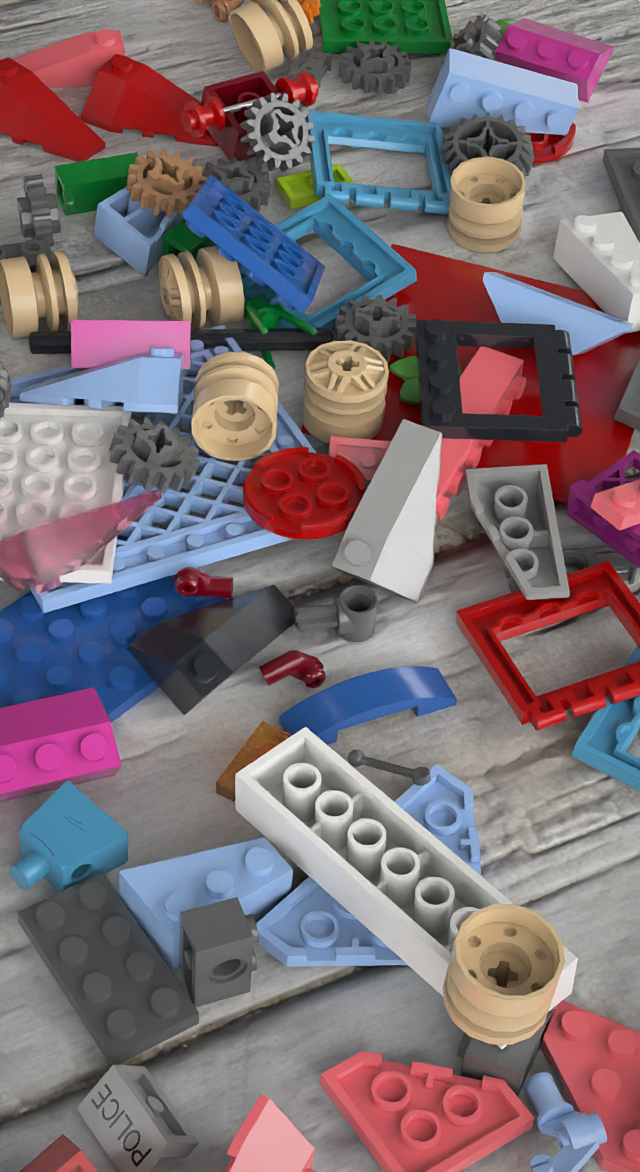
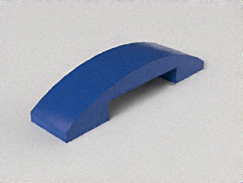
(369, 698)

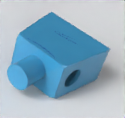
(68, 842)

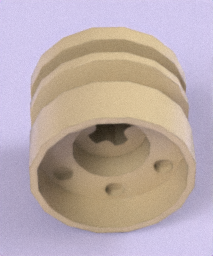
(270, 31)
(486, 204)
(201, 288)
(44, 293)
(344, 391)
(235, 406)
(503, 973)

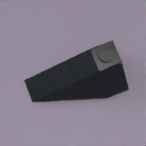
(208, 645)

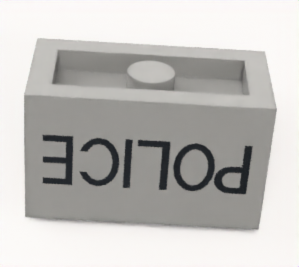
(135, 1120)

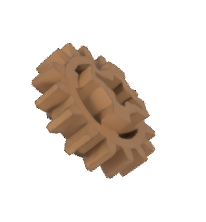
(165, 182)

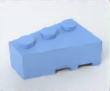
(132, 231)
(165, 888)

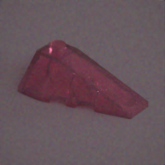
(61, 547)

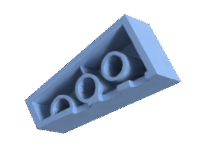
(482, 85)

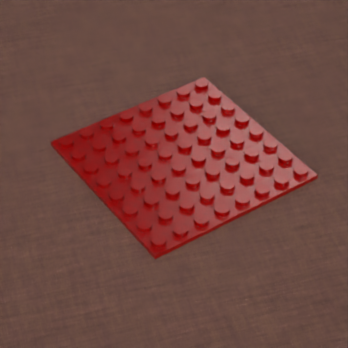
(455, 292)

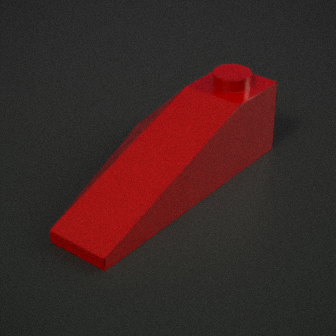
(139, 99)
(39, 116)

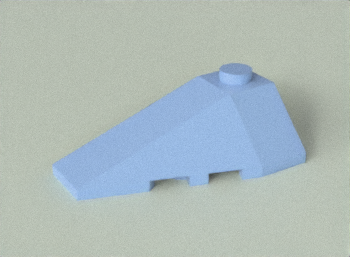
(141, 381)

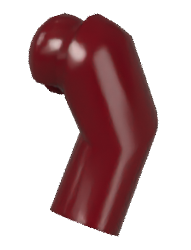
(194, 582)
(296, 665)

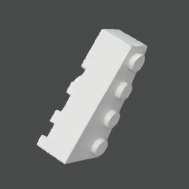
(603, 261)

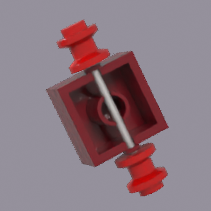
(226, 101)

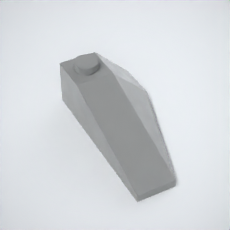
(522, 524)

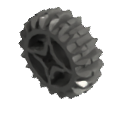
(489, 135)

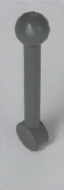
(420, 775)

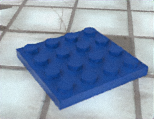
(255, 243)

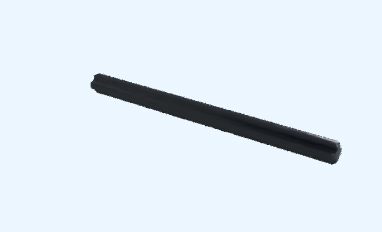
(248, 339)

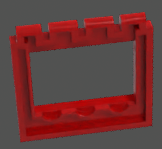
(513, 615)

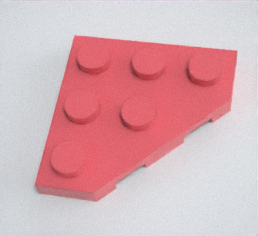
(599, 1075)
(423, 1113)

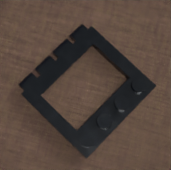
(441, 389)

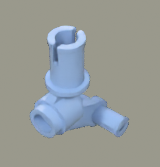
(575, 1131)

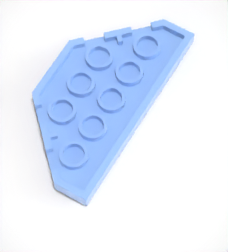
(318, 931)

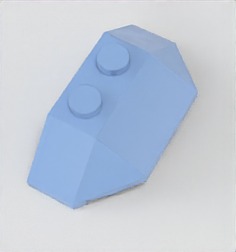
(530, 305)

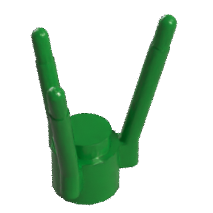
(263, 315)

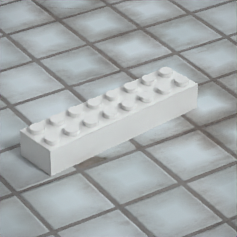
(368, 854)

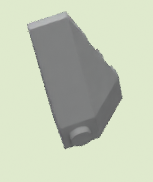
(396, 519)

